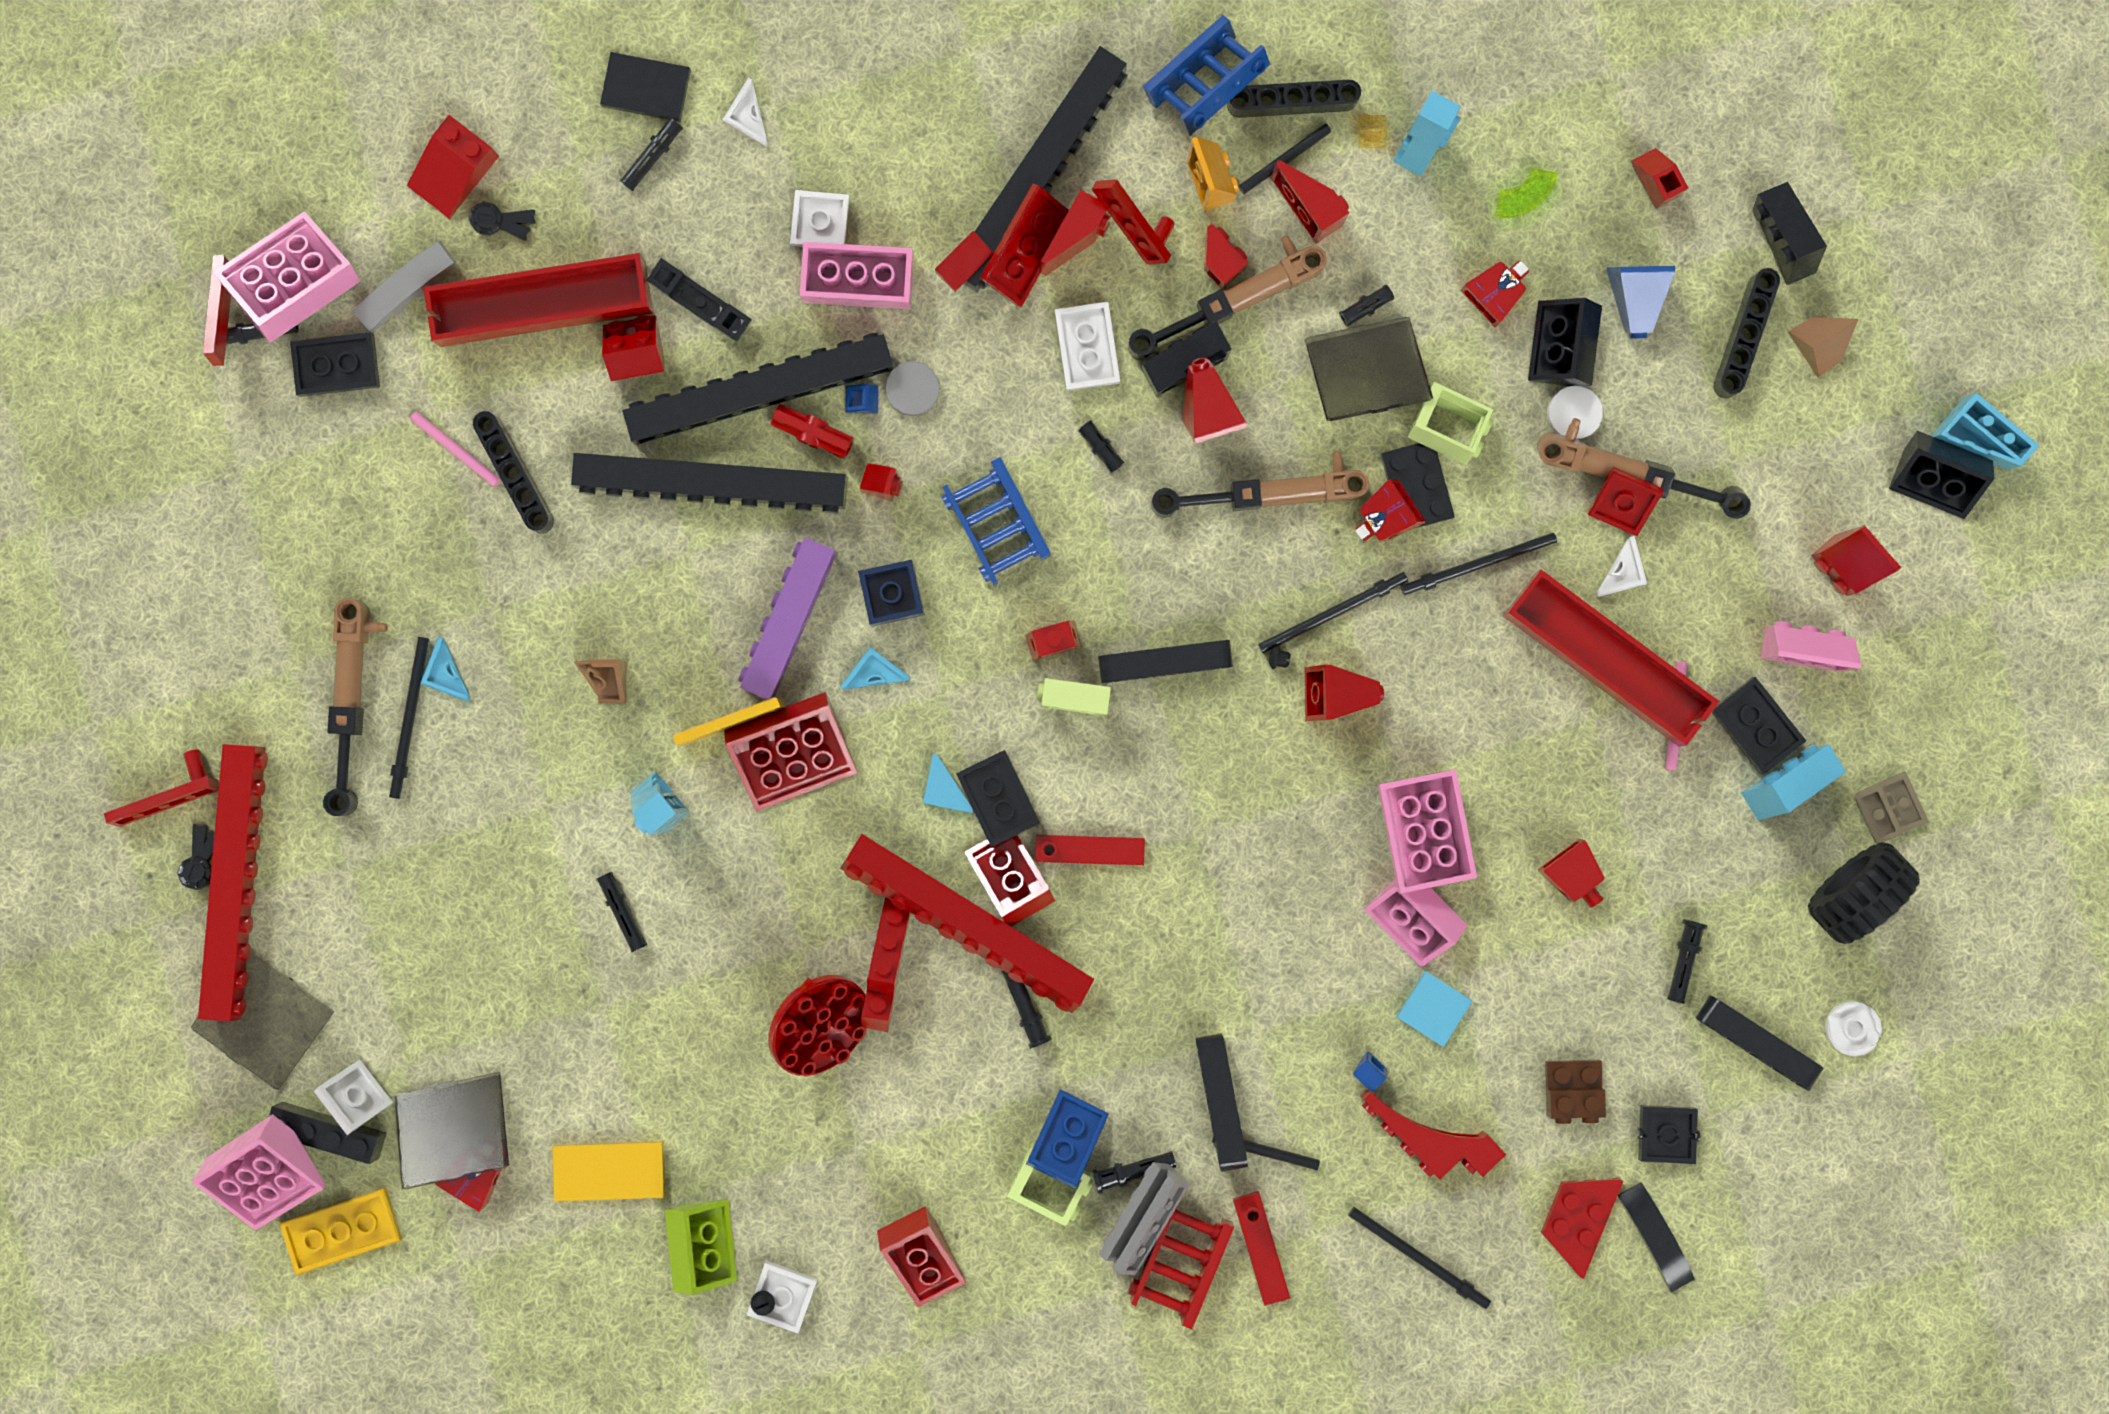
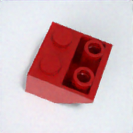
(632, 348)

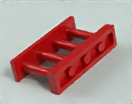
(1197, 1284)

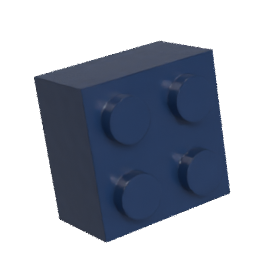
(891, 593)

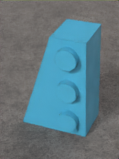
(1430, 130)
(1986, 432)
(1794, 782)
(656, 806)

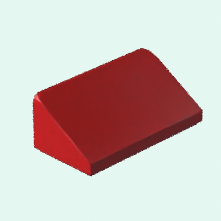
(963, 261)

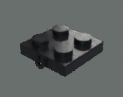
(1668, 1134)

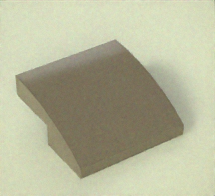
(1891, 807)

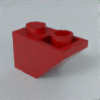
(1659, 177)
(1222, 260)
(881, 482)

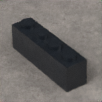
(325, 1134)

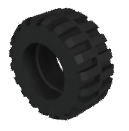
(1864, 893)

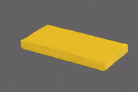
(728, 721)
(608, 1171)
(340, 1231)

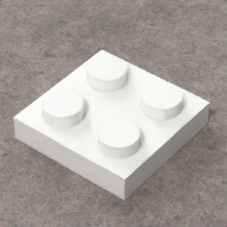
(819, 218)
(353, 1097)
(791, 1294)

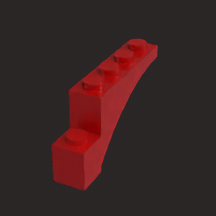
(885, 967)
(1435, 1147)

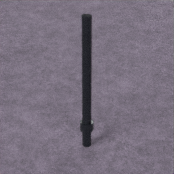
(1429, 580)
(1379, 590)
(399, 770)
(1463, 1287)

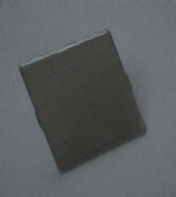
(1368, 369)
(275, 1027)
(451, 1130)

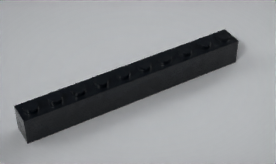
(1053, 147)
(758, 389)
(709, 481)

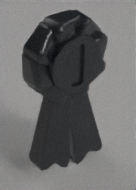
(488, 219)
(196, 870)

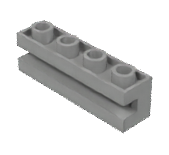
(1144, 1218)

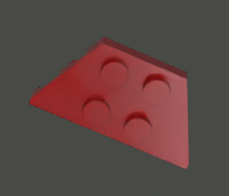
(1579, 1219)

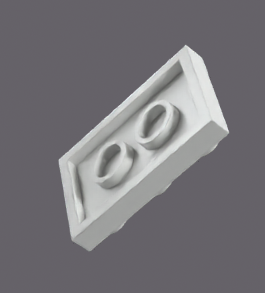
(1087, 346)

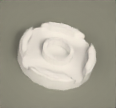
(1575, 403)
(1843, 1026)

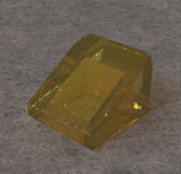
(1372, 131)

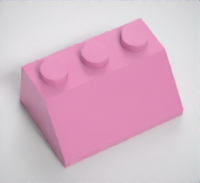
(1810, 647)
(1417, 921)

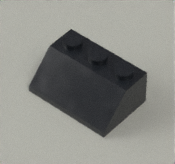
(1565, 342)
(1942, 475)

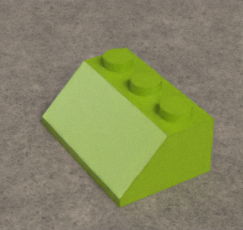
(700, 1246)

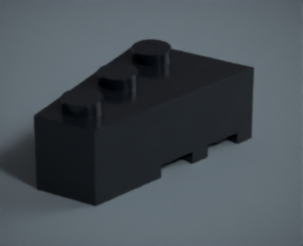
(1789, 232)
(1170, 367)

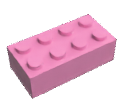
(857, 275)

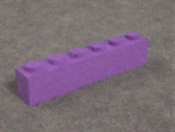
(787, 619)

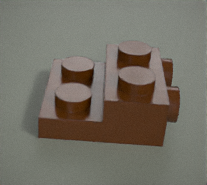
(1575, 1091)

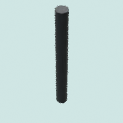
(1286, 157)
(1280, 1155)

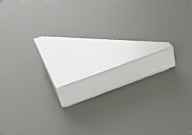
(745, 114)
(1625, 572)

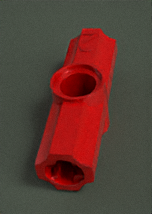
(812, 431)

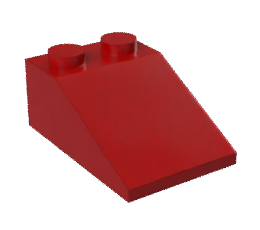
(451, 166)
(1312, 202)
(1078, 231)
(1854, 560)
(1010, 879)
(920, 1256)

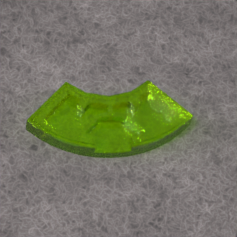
(1526, 197)

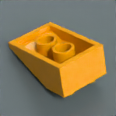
(1210, 174)

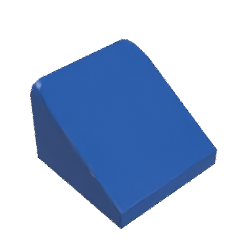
(862, 398)
(1370, 1072)

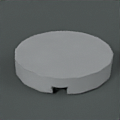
(912, 388)

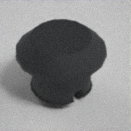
(1278, 657)
(762, 1303)

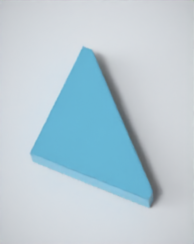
(873, 670)
(443, 673)
(943, 789)

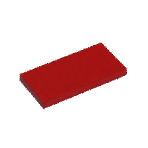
(1019, 254)

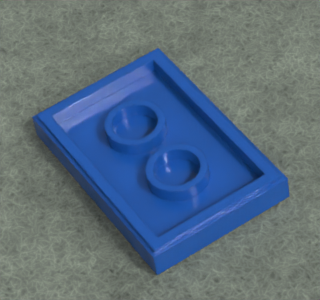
(1067, 1139)

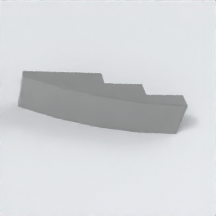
(404, 286)

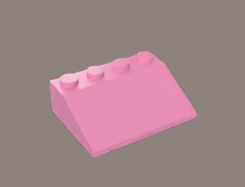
(287, 276)
(1427, 831)
(260, 1173)

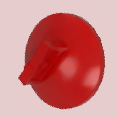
(817, 1025)

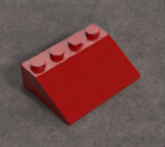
(790, 751)

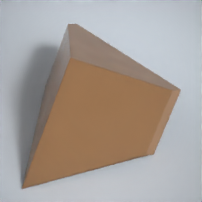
(1823, 341)
(606, 678)

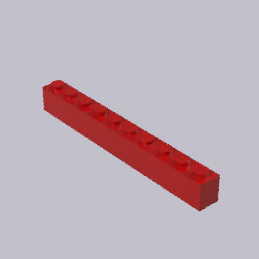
(232, 883)
(967, 924)

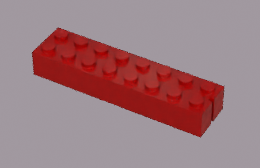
(538, 300)
(1611, 658)

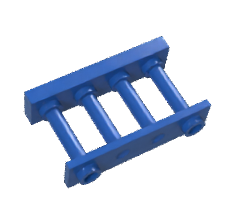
(1191, 60)
(1022, 523)

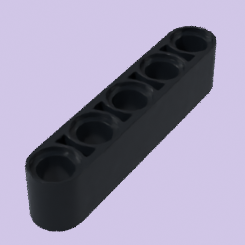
(1304, 90)
(1755, 324)
(504, 463)
(1165, 661)
(1759, 1043)
(1221, 1102)

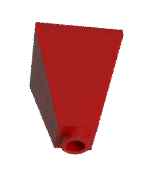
(1208, 405)
(1338, 692)

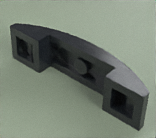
(698, 300)
(1657, 1237)

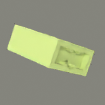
(1460, 406)
(1074, 696)
(1072, 1208)

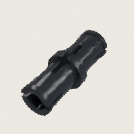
(1352, 315)
(1101, 446)

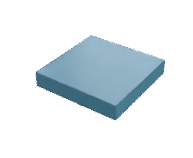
(1434, 1008)

